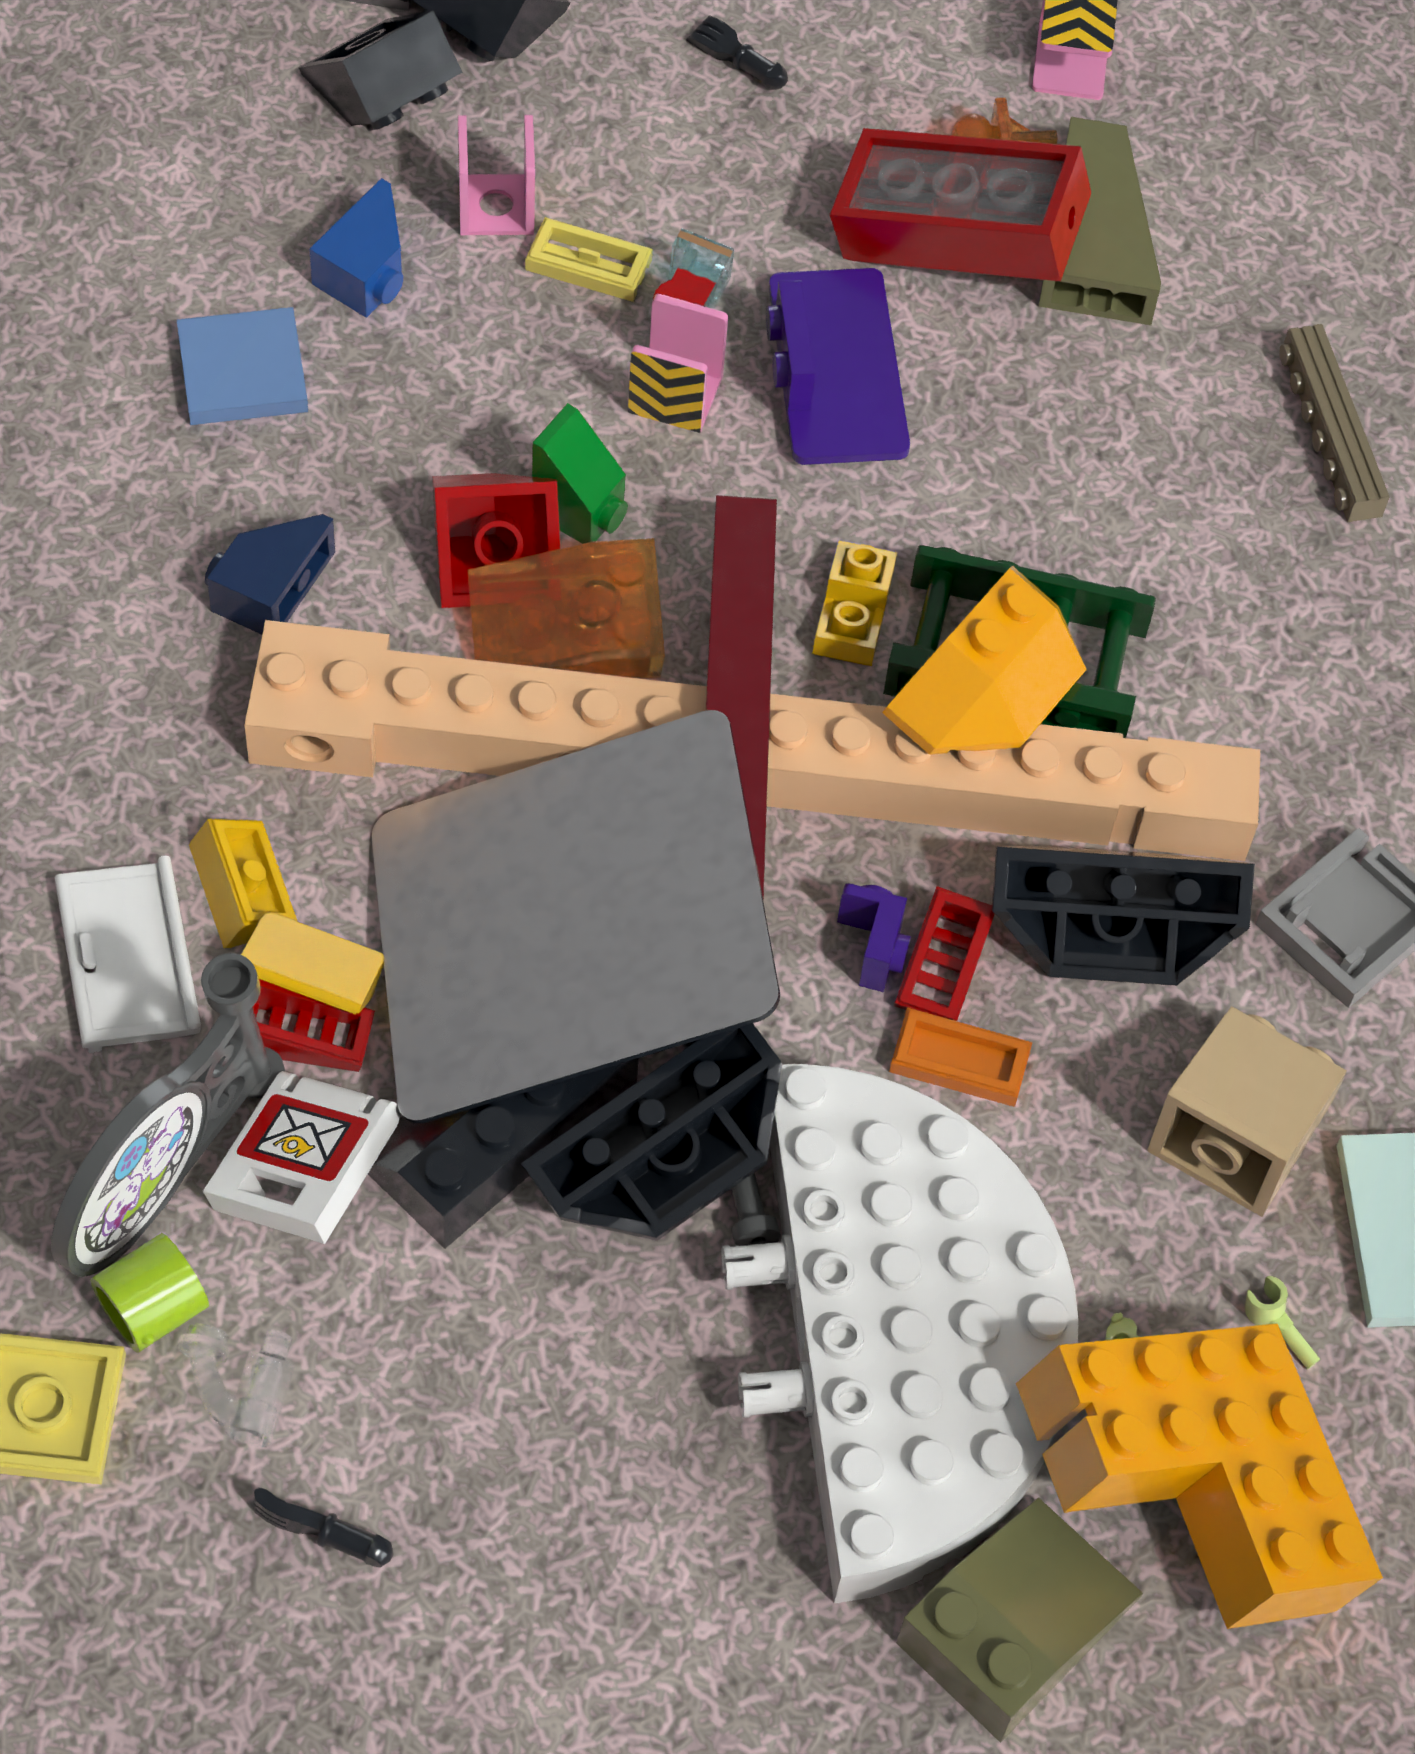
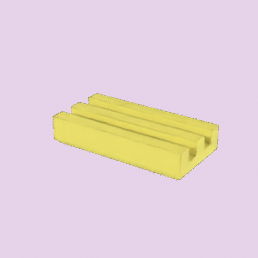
(585, 265)

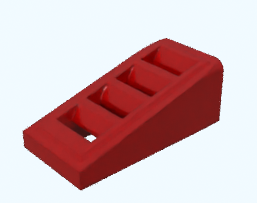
(959, 910)
(296, 1045)

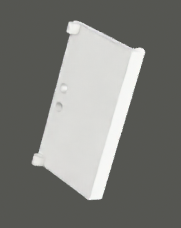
(134, 938)

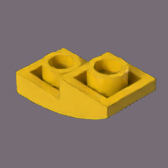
(854, 603)

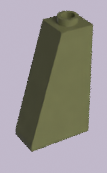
(1113, 255)

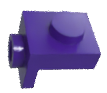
(882, 914)

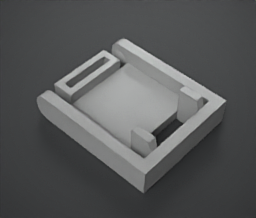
(1355, 909)

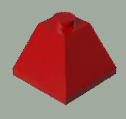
(489, 522)

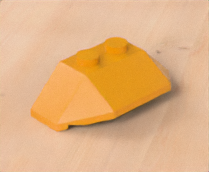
(991, 674)

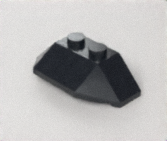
(1120, 910)
(667, 1140)

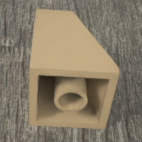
(1245, 1109)

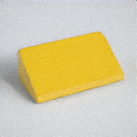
(239, 877)
(314, 962)

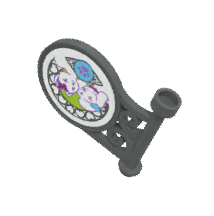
(166, 1127)

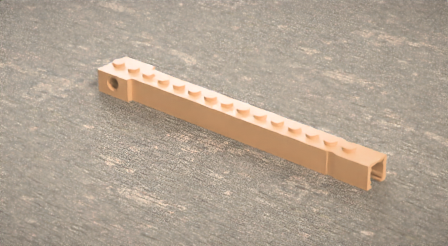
(349, 701)

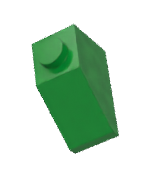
(586, 476)

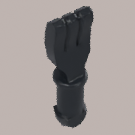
(722, 43)
(330, 1531)

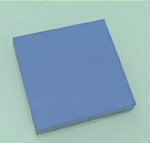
(242, 366)

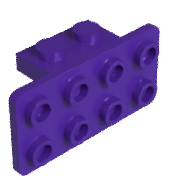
(837, 366)

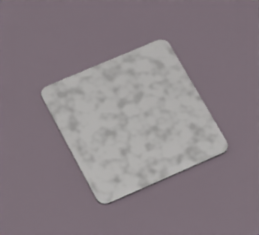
(571, 917)

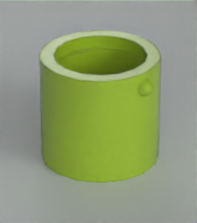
(149, 1292)

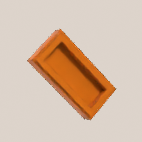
(960, 1057)

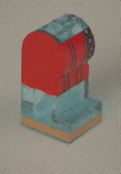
(698, 270)

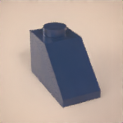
(269, 571)

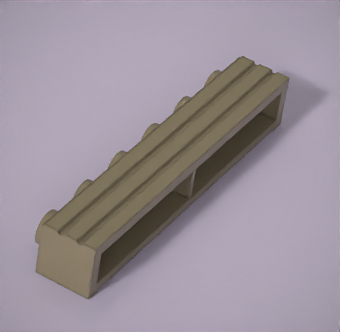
(1334, 423)

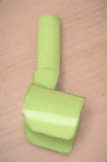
(1275, 1313)

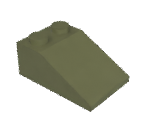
(1016, 1617)

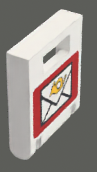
(307, 1139)

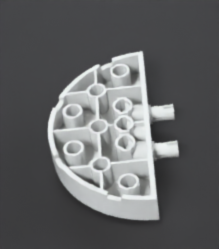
(916, 1310)

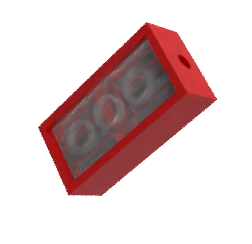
(961, 203)

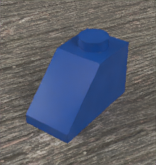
(361, 254)

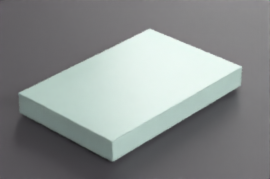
(1381, 1215)

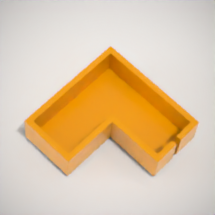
(1227, 1436)

